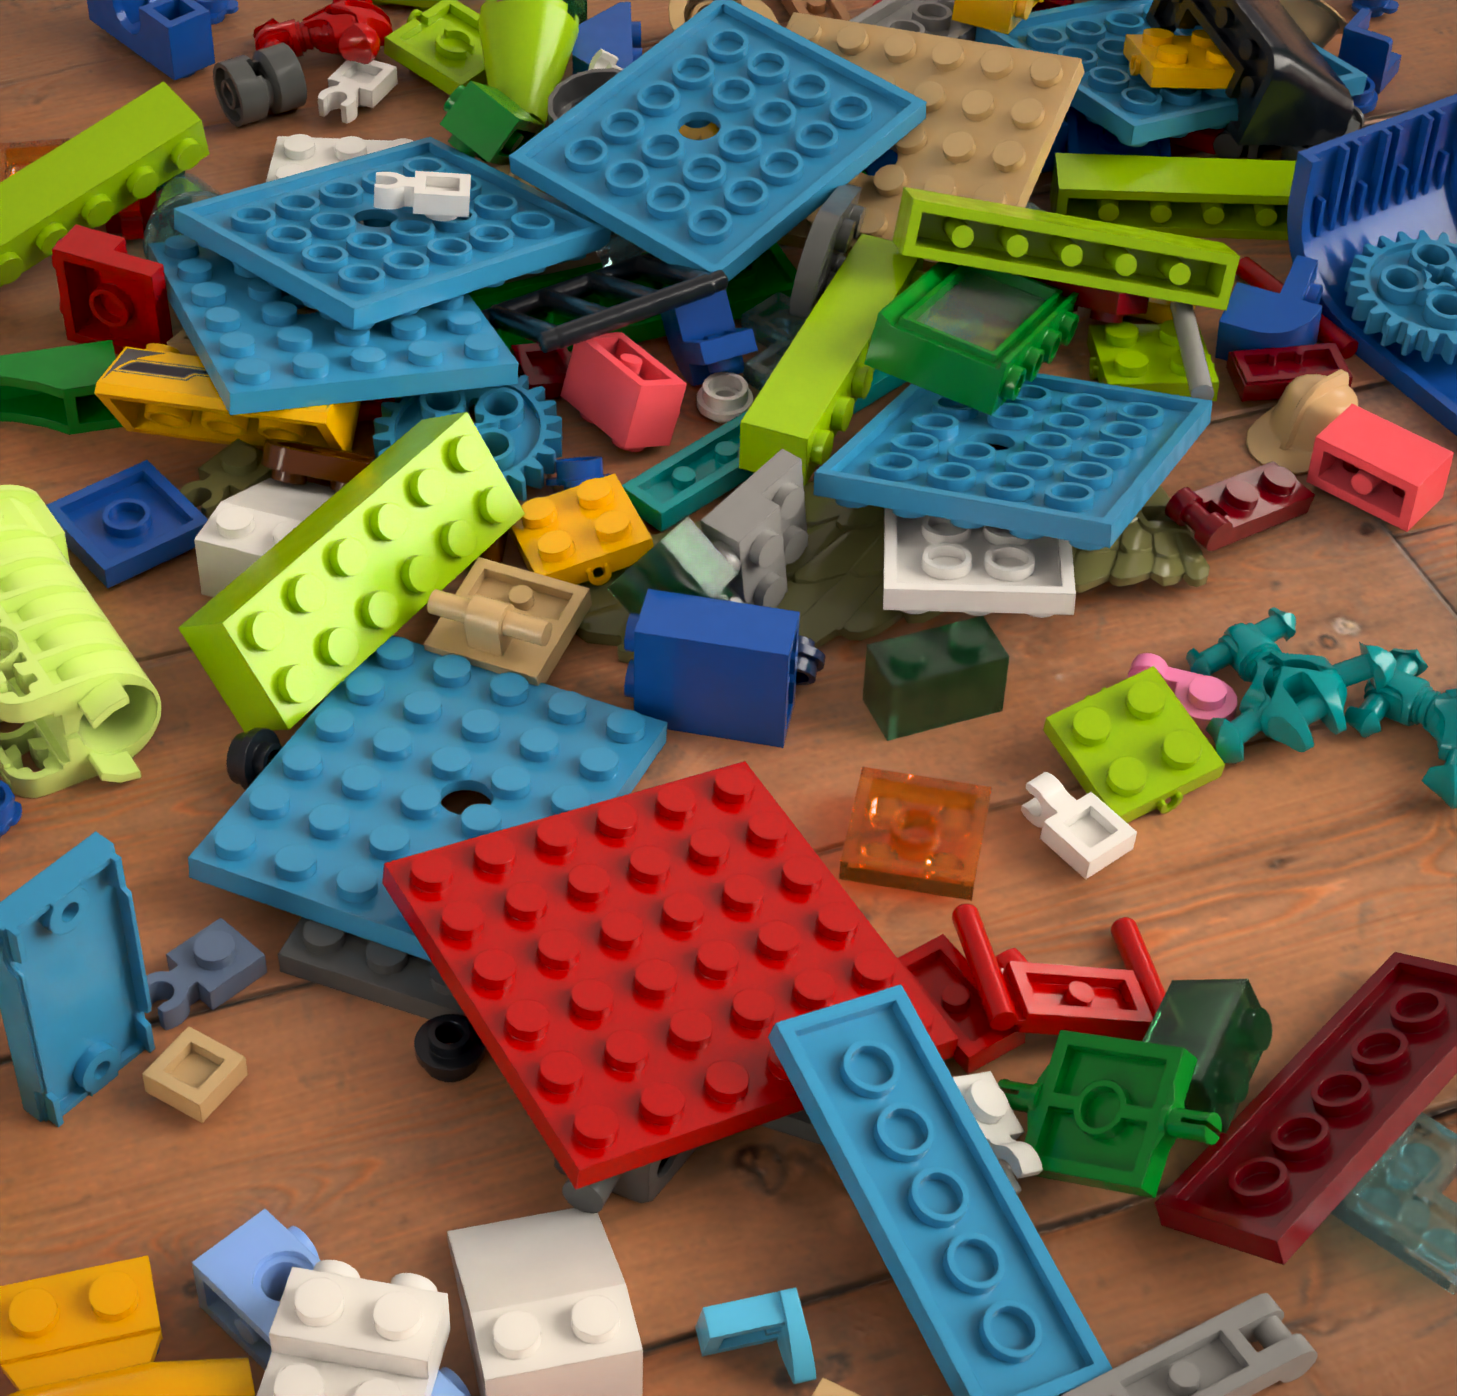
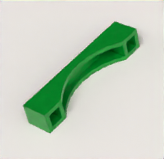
(57, 388)

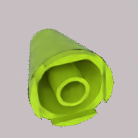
(527, 49)

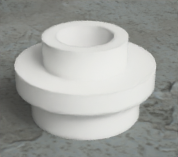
(724, 397)

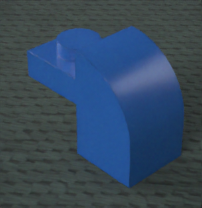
(1272, 319)
(706, 338)

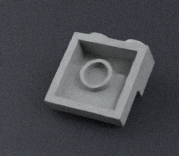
(762, 530)

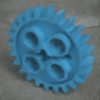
(1408, 293)
(511, 419)

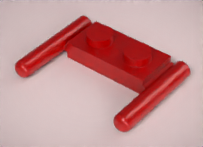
(1064, 997)

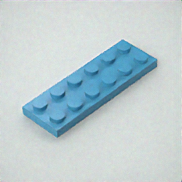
(936, 1200)

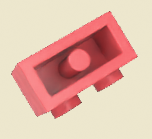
(623, 391)
(1379, 467)

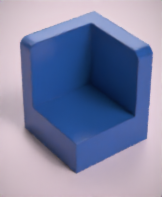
(1369, 50)

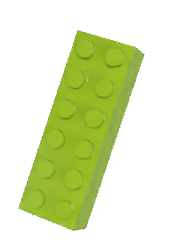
(352, 573)

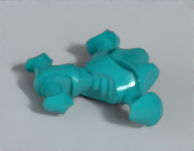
(1285, 687)
(1412, 702)

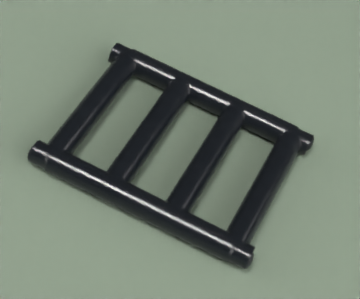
(611, 282)

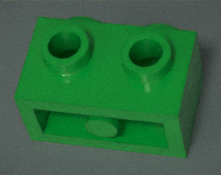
(487, 123)

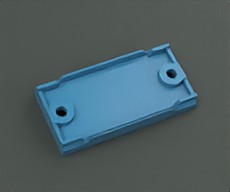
(72, 979)

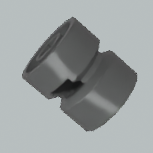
(260, 84)

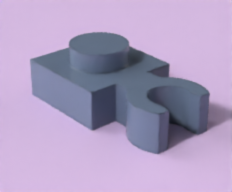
(205, 968)

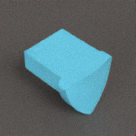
(758, 1321)

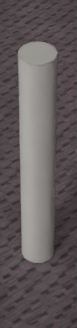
(1192, 351)

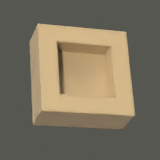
(195, 1074)

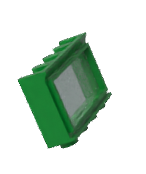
(972, 333)

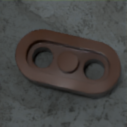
(296, 461)

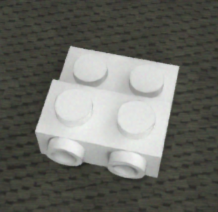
(355, 1335)

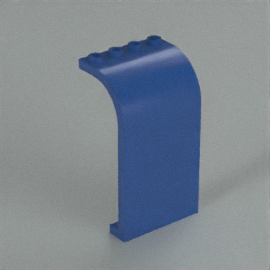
(1371, 187)

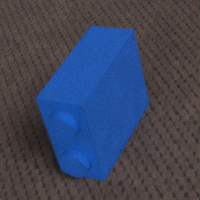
(713, 666)

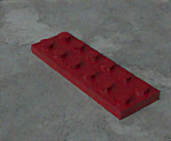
(1324, 1115)

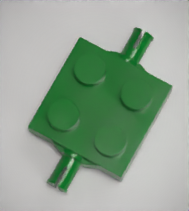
(1110, 1111)

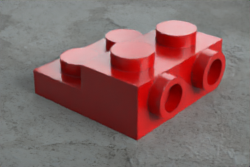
(109, 291)

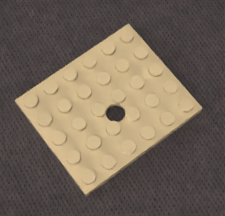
(984, 125)

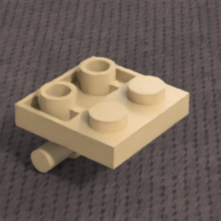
(508, 620)

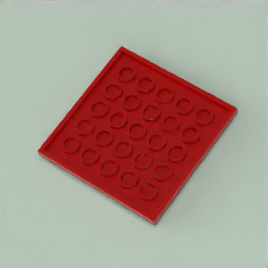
(642, 960)

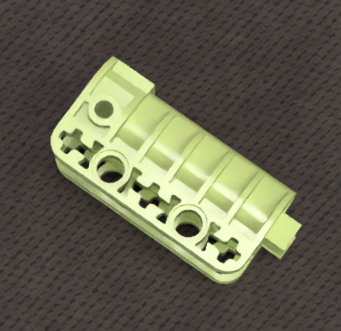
(61, 664)

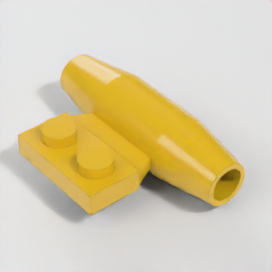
(100, 1337)

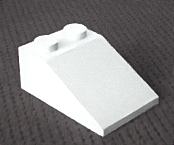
(250, 526)
(547, 1307)

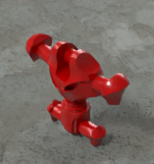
(342, 28)

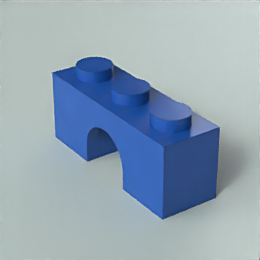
(164, 32)

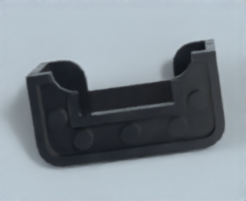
(1279, 77)

